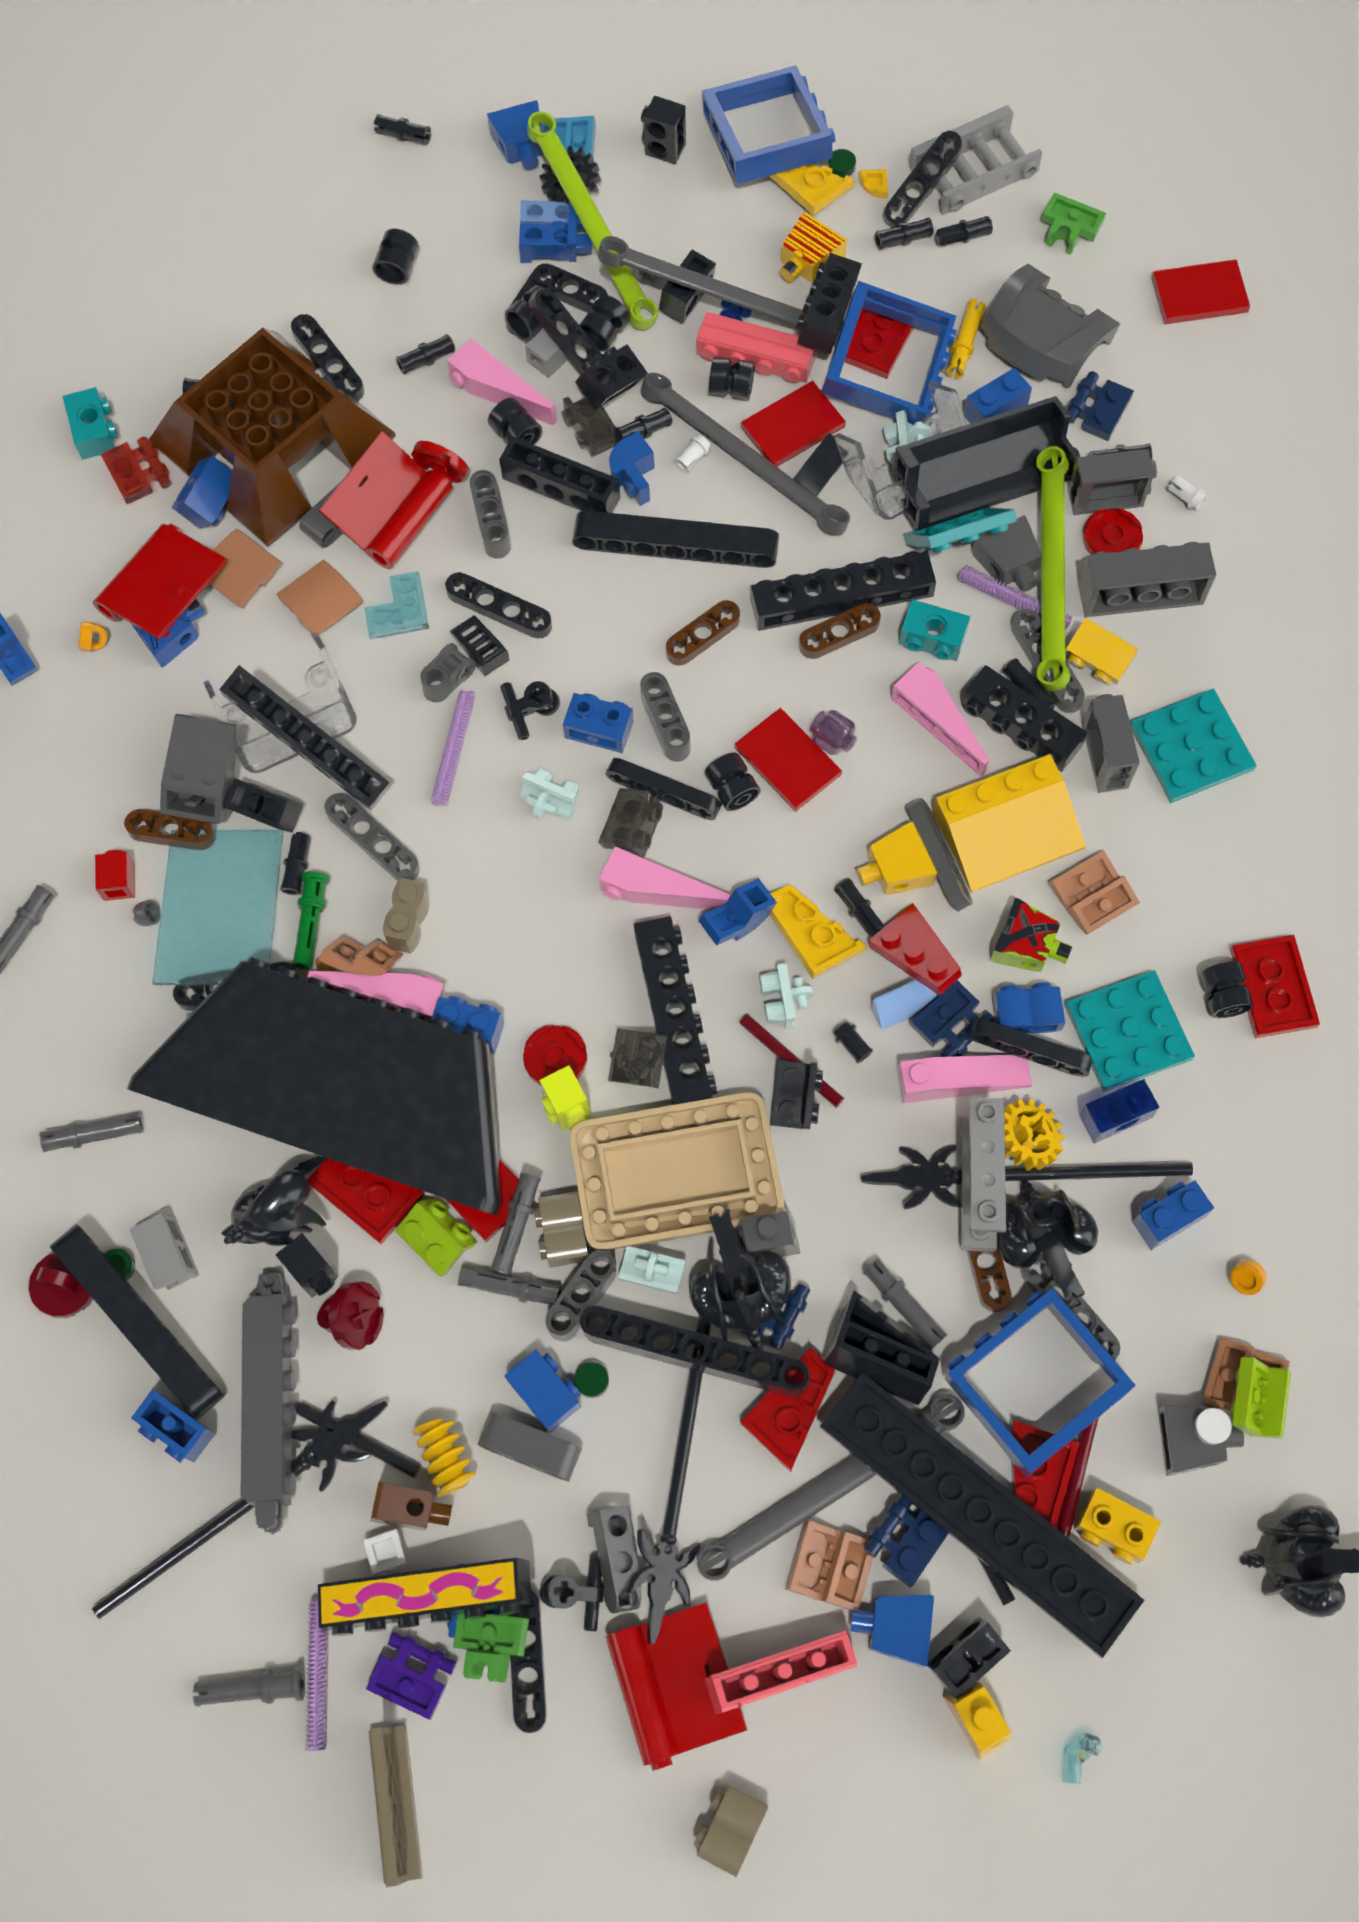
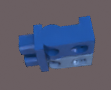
(551, 232)

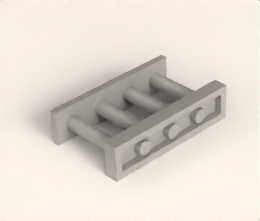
(975, 136)
(983, 1174)

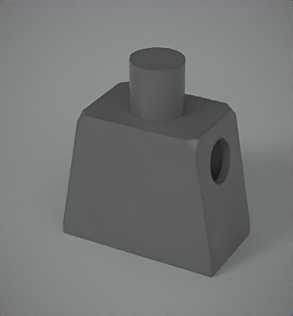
(1010, 554)
(768, 1233)
(1182, 1447)

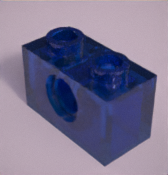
(1119, 1111)

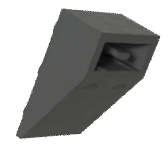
(198, 769)

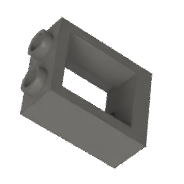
(1111, 481)
(1110, 743)

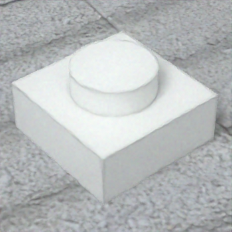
(385, 1552)

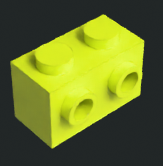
(564, 1099)

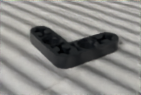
(562, 279)

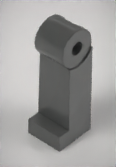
(616, 1557)

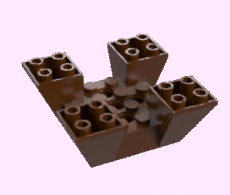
(263, 416)

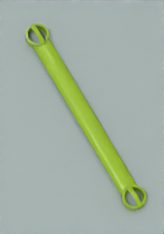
(589, 216)
(1053, 568)

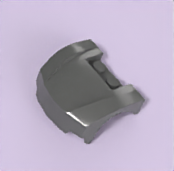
(1042, 330)

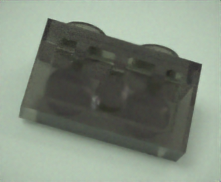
(592, 427)
(632, 821)

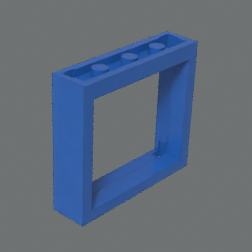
(776, 157)
(902, 310)
(987, 1344)

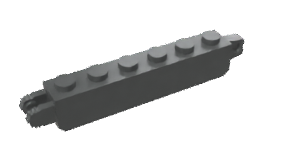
(267, 1402)

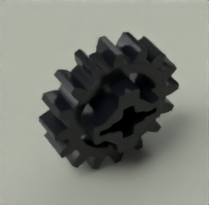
(586, 169)

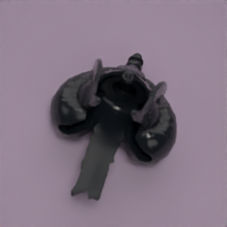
(274, 1209)
(1047, 1226)
(743, 1294)
(1304, 1563)

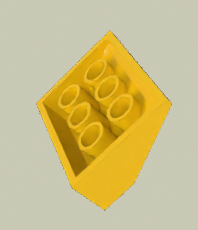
(1009, 823)

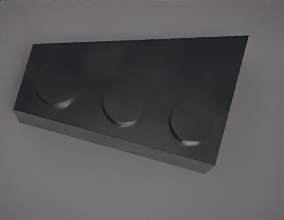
(882, 1352)

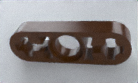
(707, 620)
(862, 630)
(159, 821)
(984, 1289)

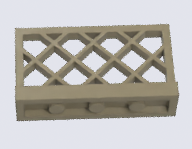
(395, 1805)

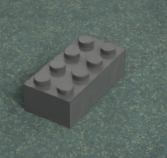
(1146, 579)

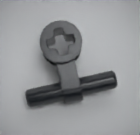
(533, 701)
(591, 1594)

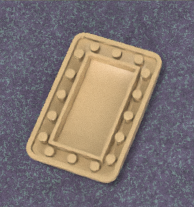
(672, 1168)

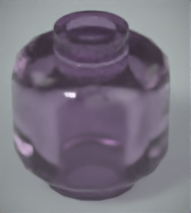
(833, 732)

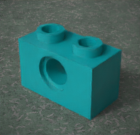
(89, 422)
(927, 617)

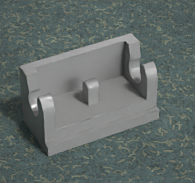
(164, 1251)

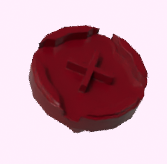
(56, 1289)
(352, 1315)

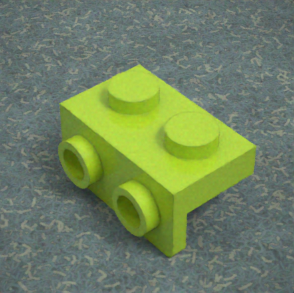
(435, 1235)
(1260, 1399)

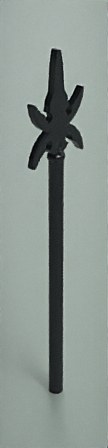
(932, 1177)
(326, 1447)
(664, 1566)

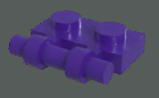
(406, 1686)

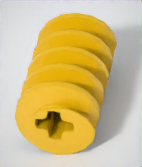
(444, 1456)

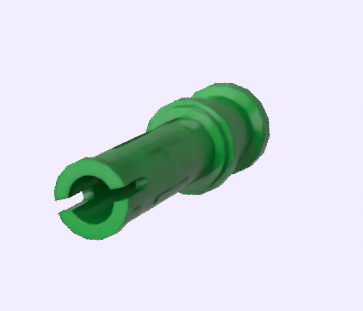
(311, 906)

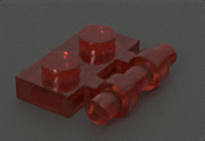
(127, 473)

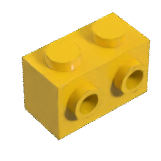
(1100, 651)
(1117, 1526)

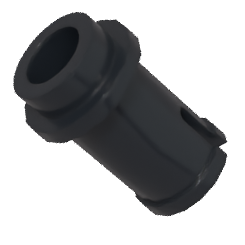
(852, 1042)

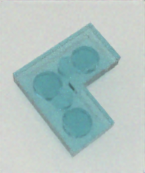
(404, 614)

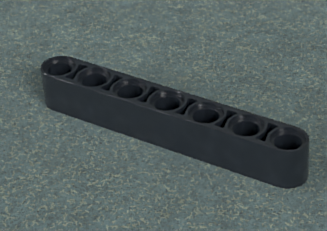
(676, 539)
(137, 1321)
(707, 1363)

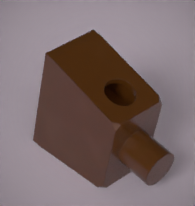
(391, 1507)

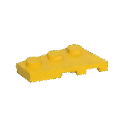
(813, 186)
(810, 934)

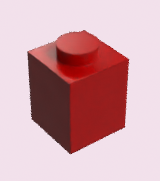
(114, 875)

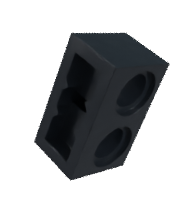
(664, 129)
(680, 300)
(617, 374)
(263, 805)
(307, 1266)
(968, 1657)

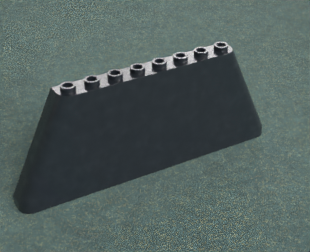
(337, 1081)

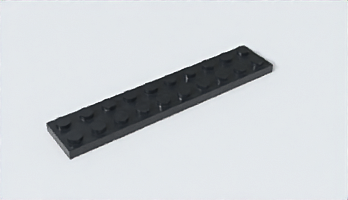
(982, 1515)

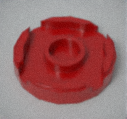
(440, 458)
(1112, 531)
(552, 1050)

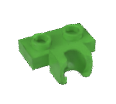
(1070, 221)
(489, 1643)

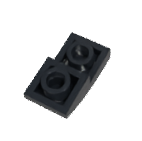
(820, 466)

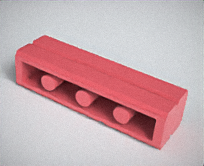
(769, 348)
(780, 1672)

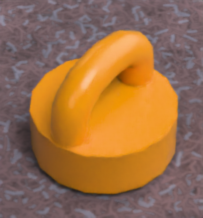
(85, 636)
(1248, 1277)

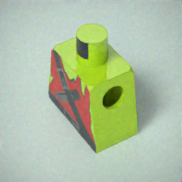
(1029, 939)

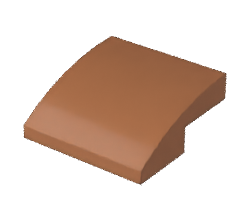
(246, 568)
(319, 597)
(1094, 892)
(355, 958)
(1221, 1385)
(830, 1566)

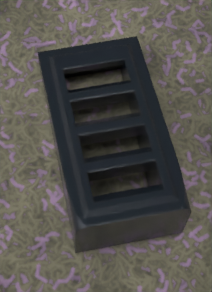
(491, 661)

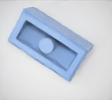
(902, 1003)

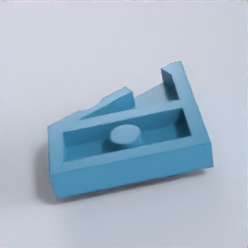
(576, 133)

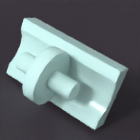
(904, 433)
(547, 796)
(779, 983)
(651, 1270)

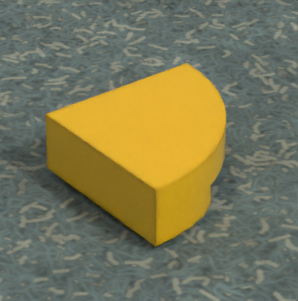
(874, 182)

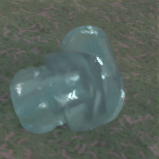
(1078, 1752)

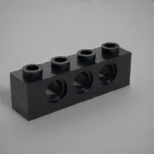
(827, 302)
(558, 477)
(1018, 703)

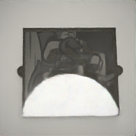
(637, 1058)

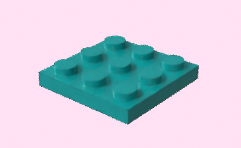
(961, 528)
(1192, 745)
(1129, 1031)

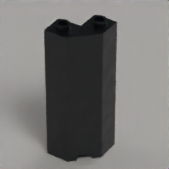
(981, 462)

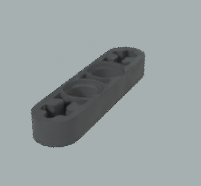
(1022, 634)
(373, 836)
(940, 855)
(1076, 1305)

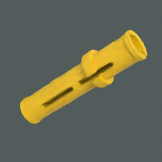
(963, 348)

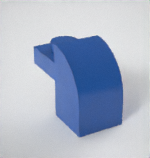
(629, 462)
(13, 657)
(740, 915)

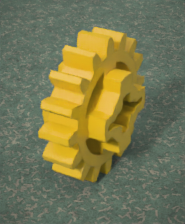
(1030, 1131)

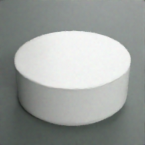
(1212, 1426)

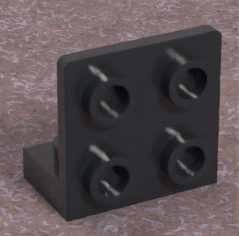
(795, 1095)

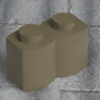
(404, 918)
(562, 1229)
(731, 1830)

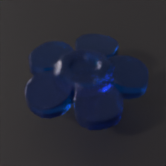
(734, 311)

